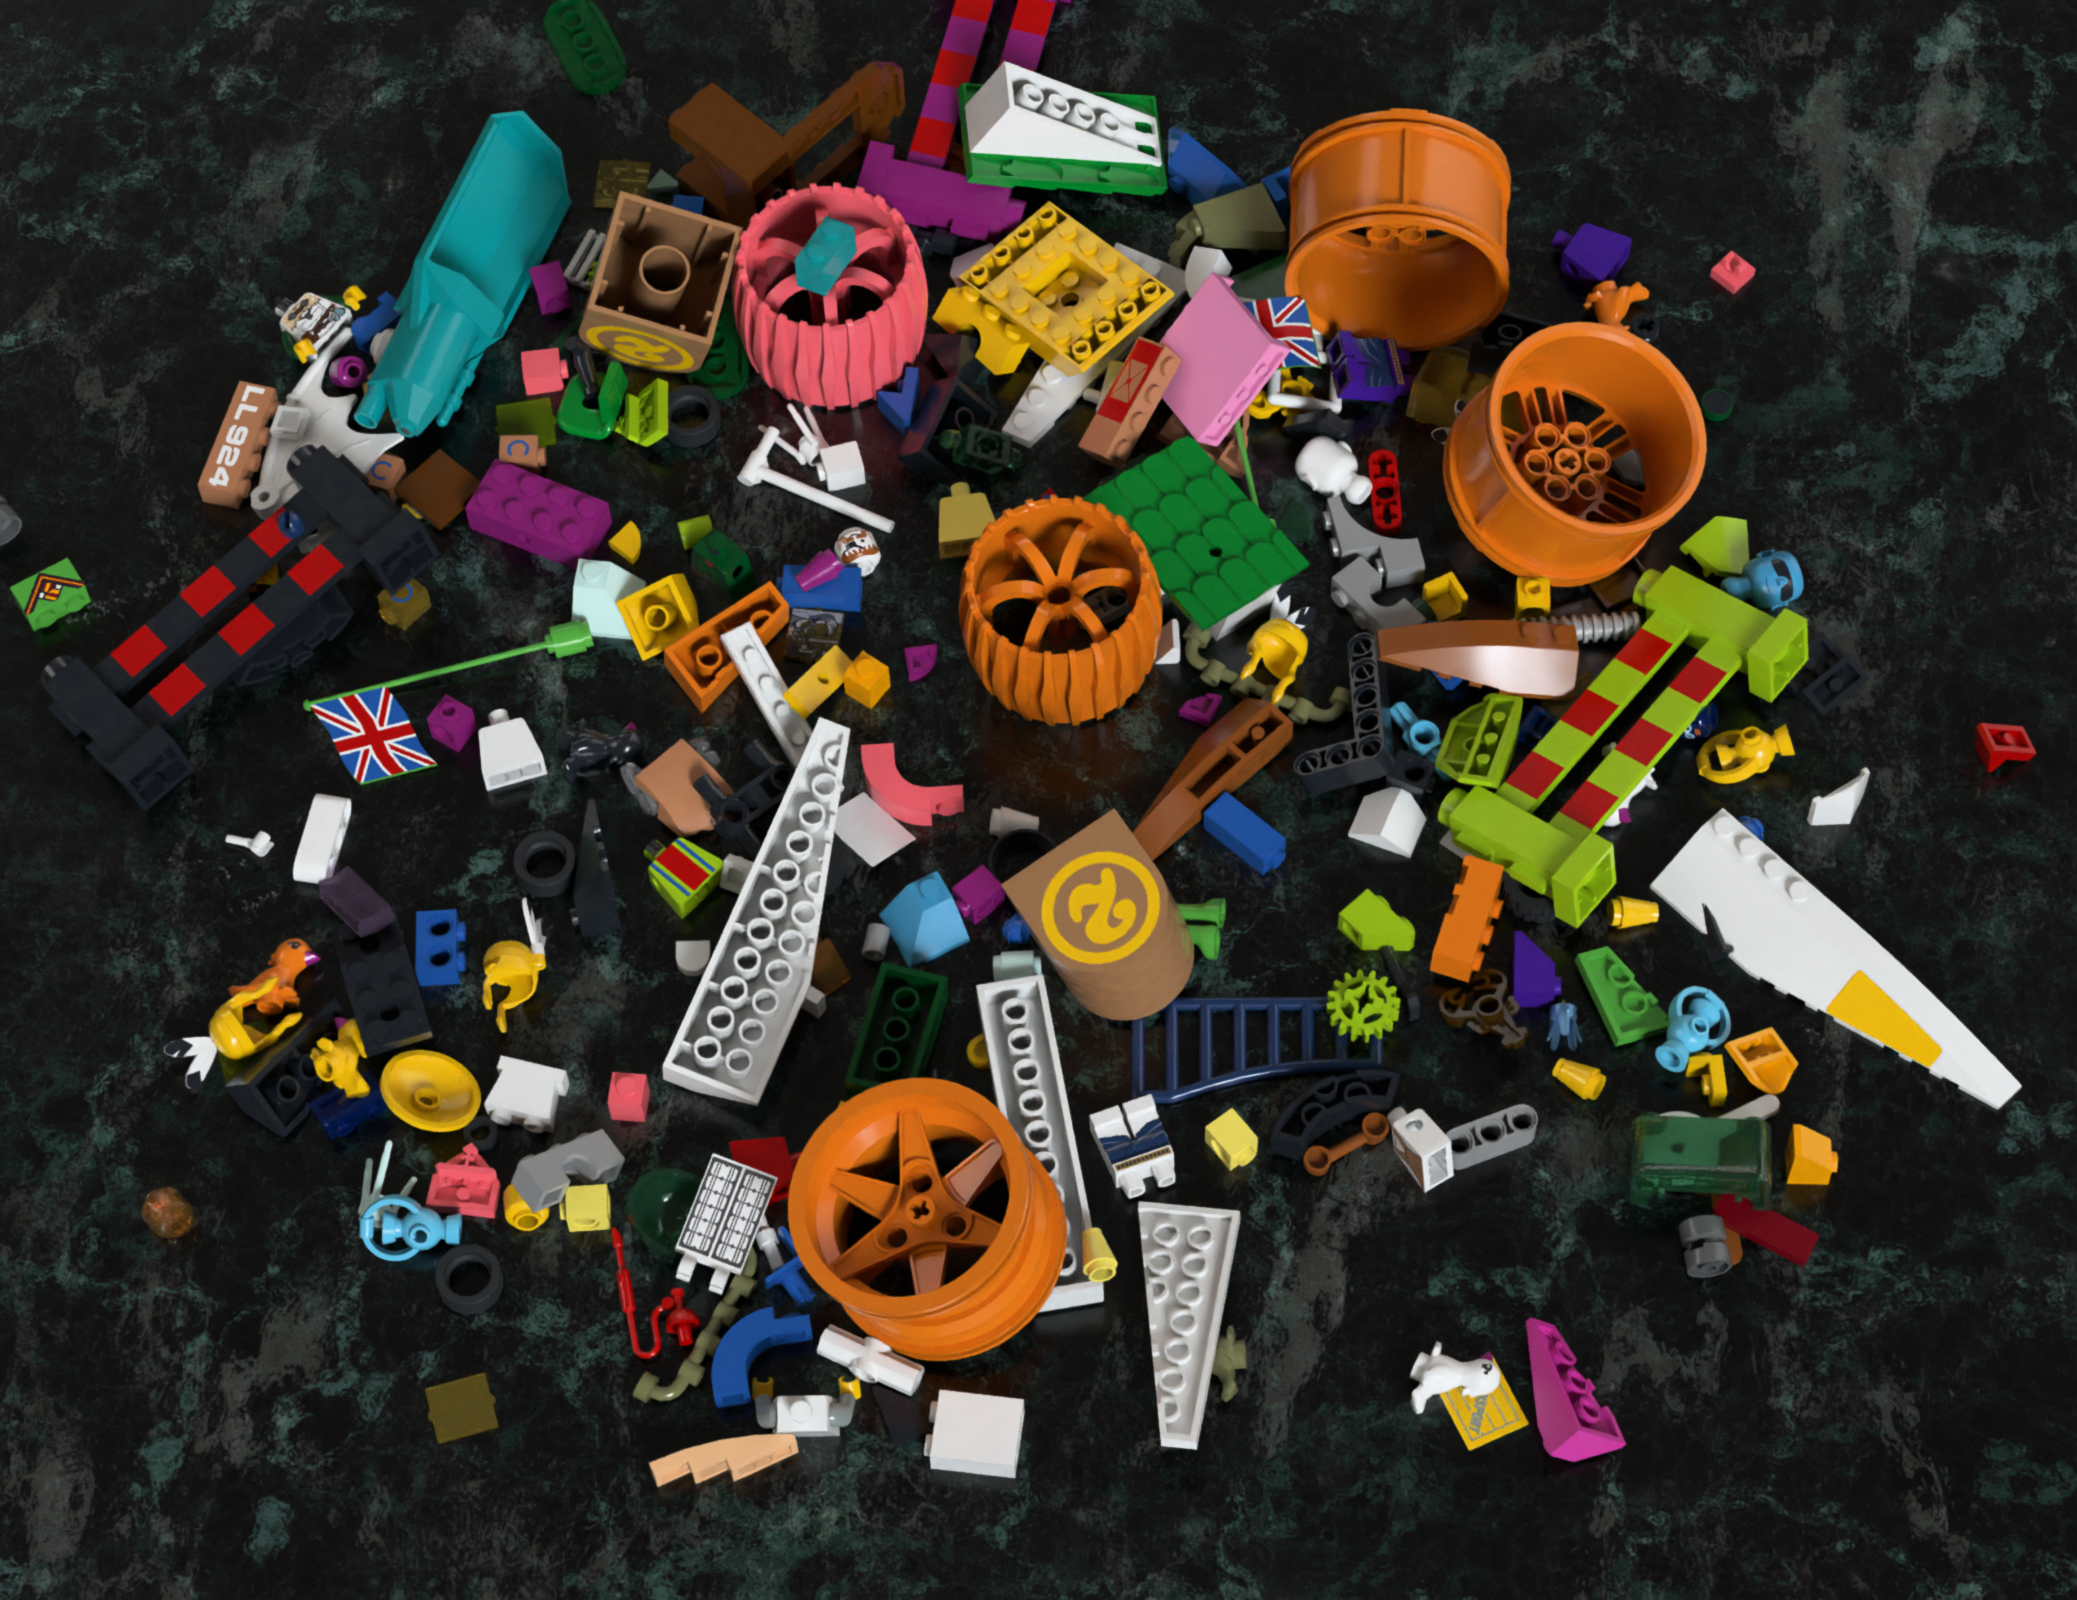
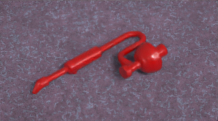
(679, 1321)

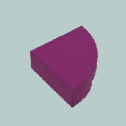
(920, 660)
(1201, 709)

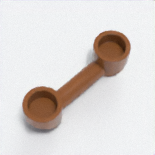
(1372, 1131)

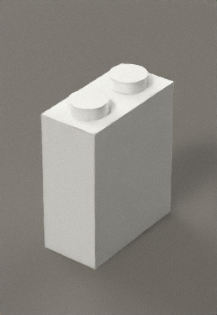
(975, 1433)

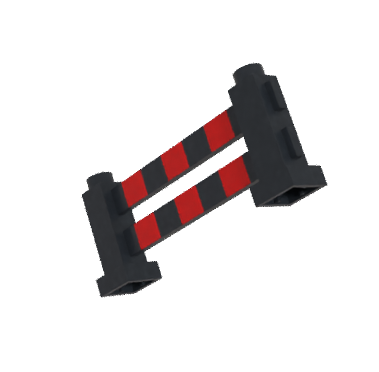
(135, 740)

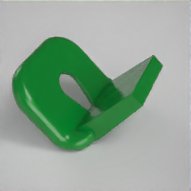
(593, 423)

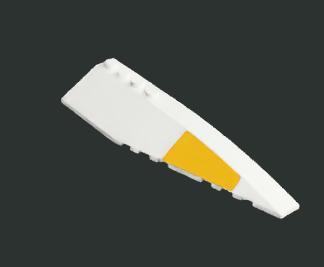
(1820, 955)

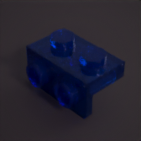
(341, 1114)

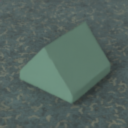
(663, 188)

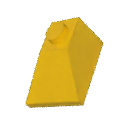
(660, 614)

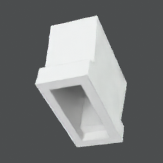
(526, 1094)

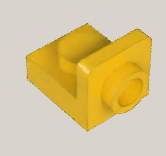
(1712, 1075)

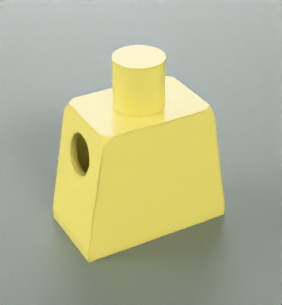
(962, 520)

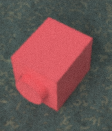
(543, 371)
(628, 1097)

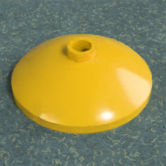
(430, 1091)

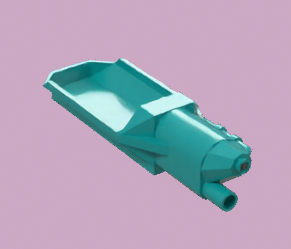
(469, 274)

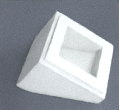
(1169, 644)

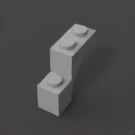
(1396, 560)

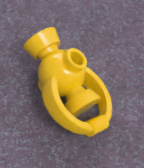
(1752, 749)

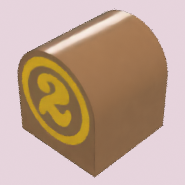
(659, 285)
(1106, 921)

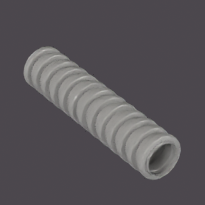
(1599, 627)

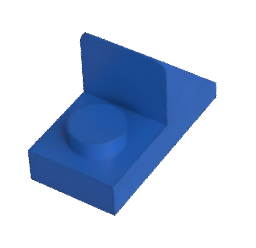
(901, 406)

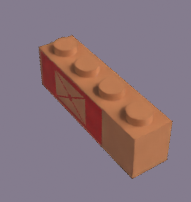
(1130, 402)

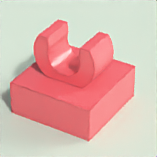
(1732, 272)

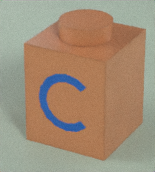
(523, 452)
(386, 474)

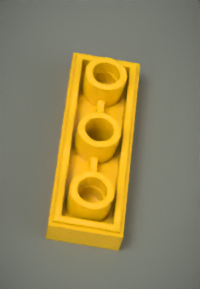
(818, 682)

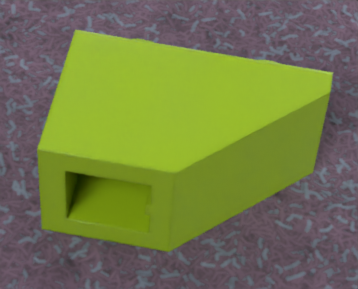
(1374, 925)

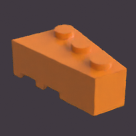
(1468, 920)

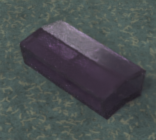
(356, 902)

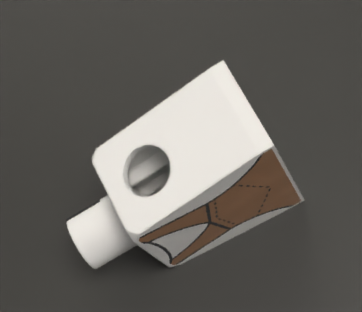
(1421, 1147)

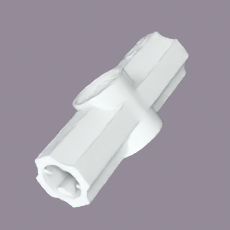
(870, 1360)

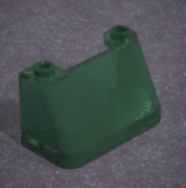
(1701, 1157)

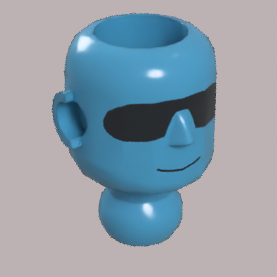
(1767, 580)

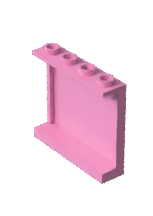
(1223, 360)

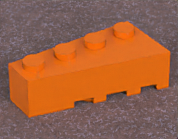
(700, 658)

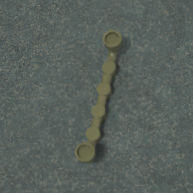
(1300, 708)
(707, 1342)

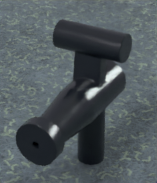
(585, 362)

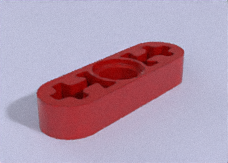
(1379, 504)

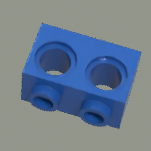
(433, 948)

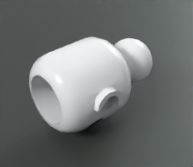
(1332, 470)

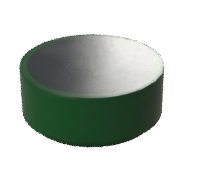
(1716, 404)

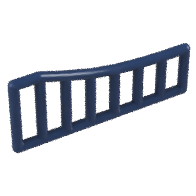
(1240, 1072)

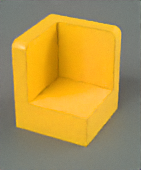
(1446, 597)

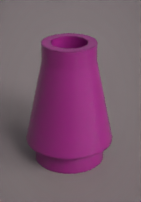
(819, 570)

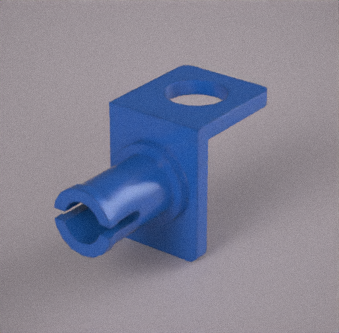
(789, 1275)

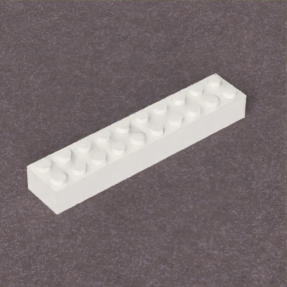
(1035, 1102)

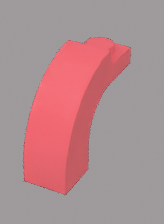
(899, 797)

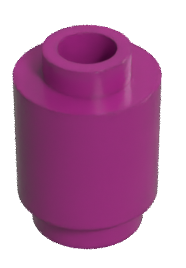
(339, 372)

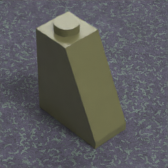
(1239, 221)

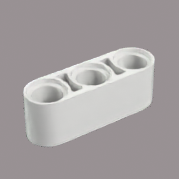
(322, 838)

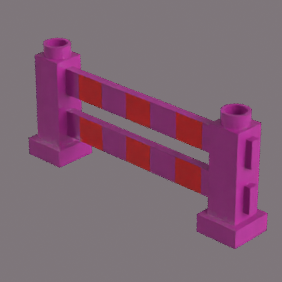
(920, 185)

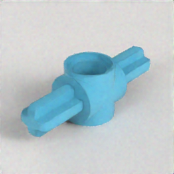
(1418, 729)

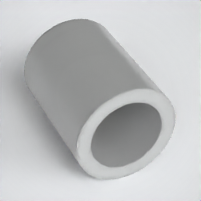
(876, 941)

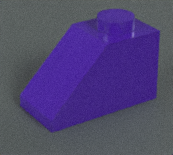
(1532, 974)

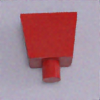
(768, 1156)

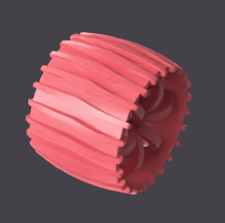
(837, 360)

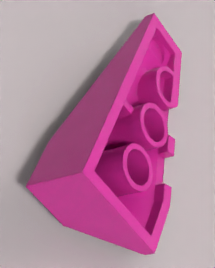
(1566, 1410)

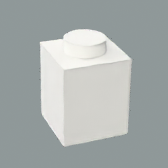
(841, 466)

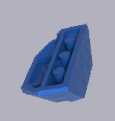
(1197, 171)

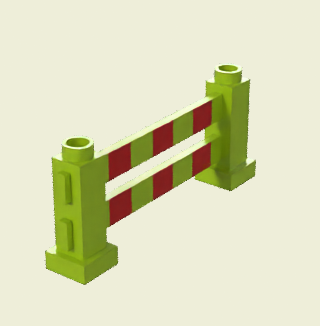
(1566, 855)

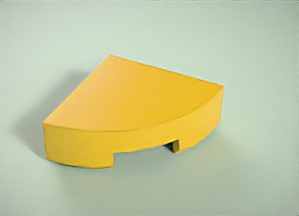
(627, 542)

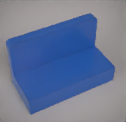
(1278, 190)

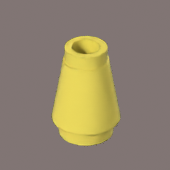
(1098, 1258)

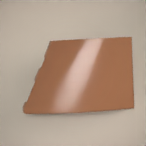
(1227, 453)
(670, 785)

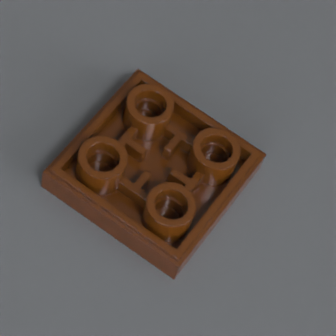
(438, 489)

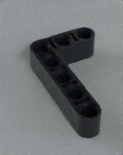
(1372, 750)

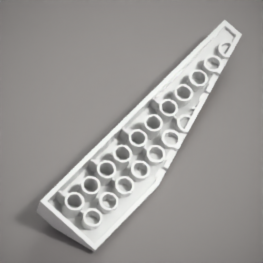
(769, 940)

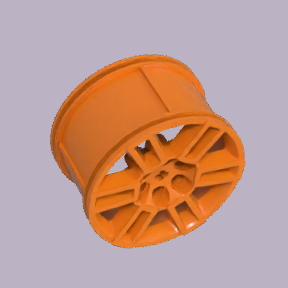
(1399, 179)
(1508, 506)

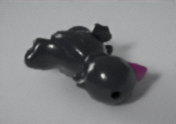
(590, 746)

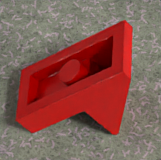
(2002, 742)

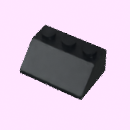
(944, 407)

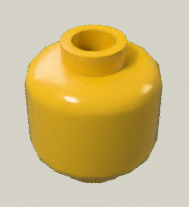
(518, 1212)

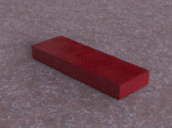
(1767, 1229)

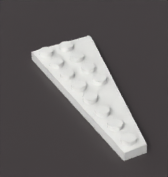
(1054, 392)
(1186, 1282)

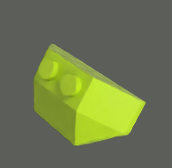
(1482, 742)

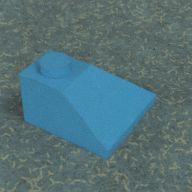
(924, 921)

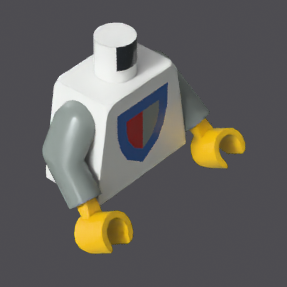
(805, 1414)

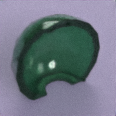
(660, 1207)

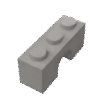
(1355, 590)
(543, 1177)

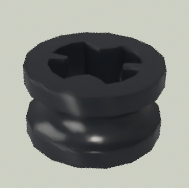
(1645, 320)

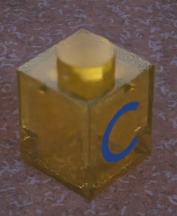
(405, 605)

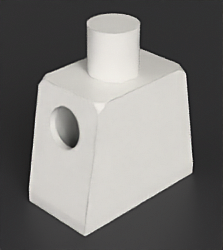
(508, 751)

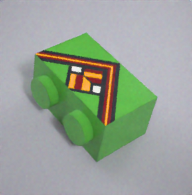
(50, 594)

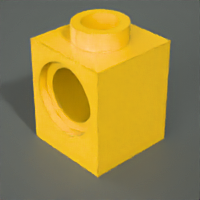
(1532, 598)

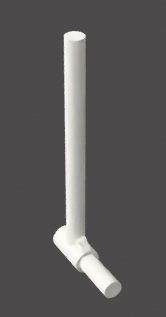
(757, 469)

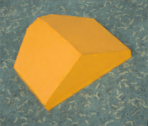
(1763, 1060)

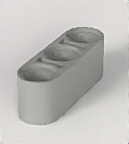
(1499, 1124)

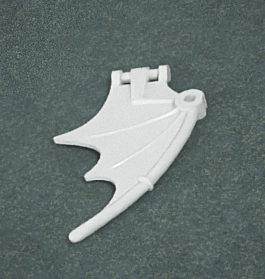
(325, 427)

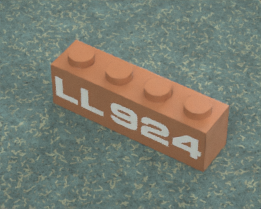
(239, 445)

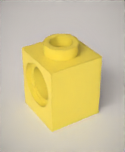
(1231, 1139)
(586, 1208)

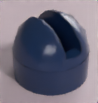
(296, 522)

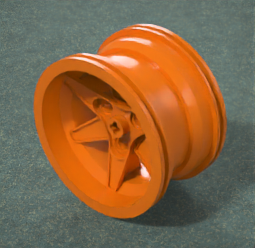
(841, 1173)

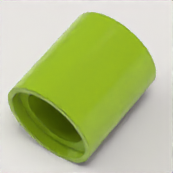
(694, 530)

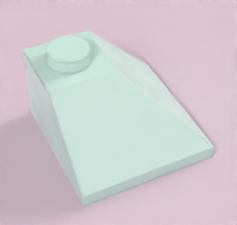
(595, 596)

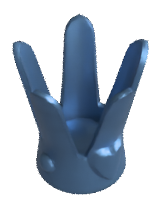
(1563, 1021)

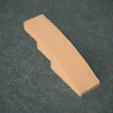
(738, 1455)

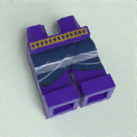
(1370, 367)

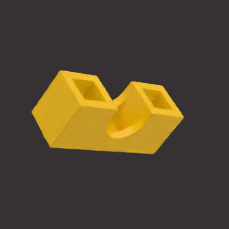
(1001, 342)

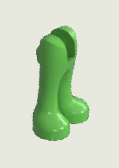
(1206, 936)

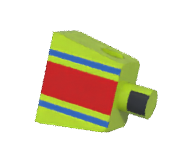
(683, 873)

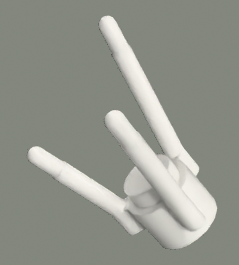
(809, 443)

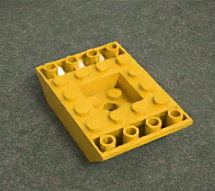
(1062, 261)

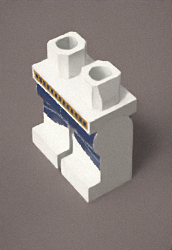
(1135, 1157)

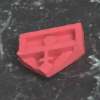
(464, 1186)

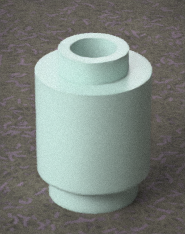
(1015, 965)

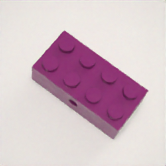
(538, 514)

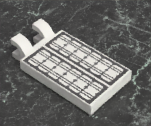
(724, 1220)

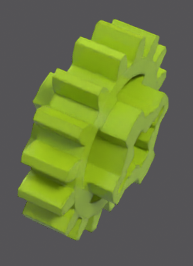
(1352, 995)

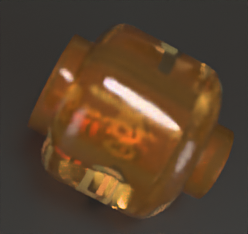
(167, 1212)

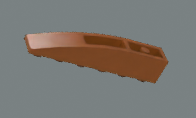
(1215, 764)

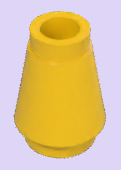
(1630, 912)
(1580, 1078)

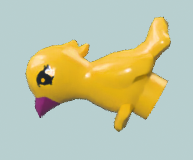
(340, 1059)

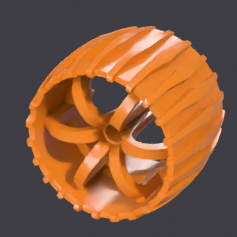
(1063, 538)

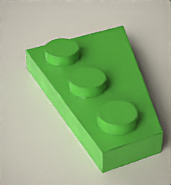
(1621, 1001)

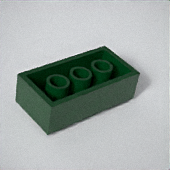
(897, 1028)

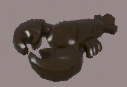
(1489, 1011)

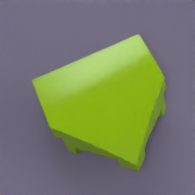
(646, 415)
(1720, 547)

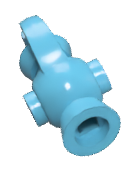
(1690, 1032)
(420, 1228)

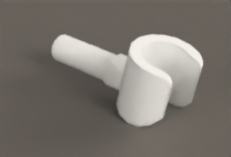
(259, 845)

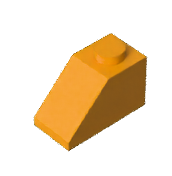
(1809, 1157)

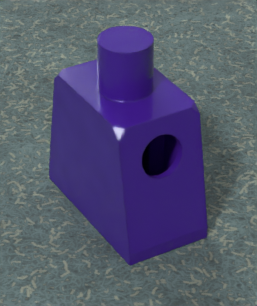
(1592, 254)

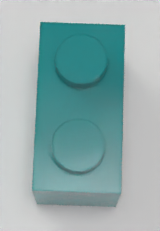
(825, 256)

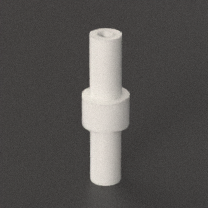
(767, 1242)

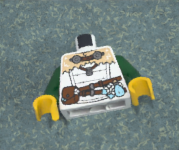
(315, 321)

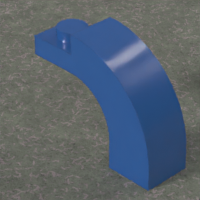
(744, 1344)

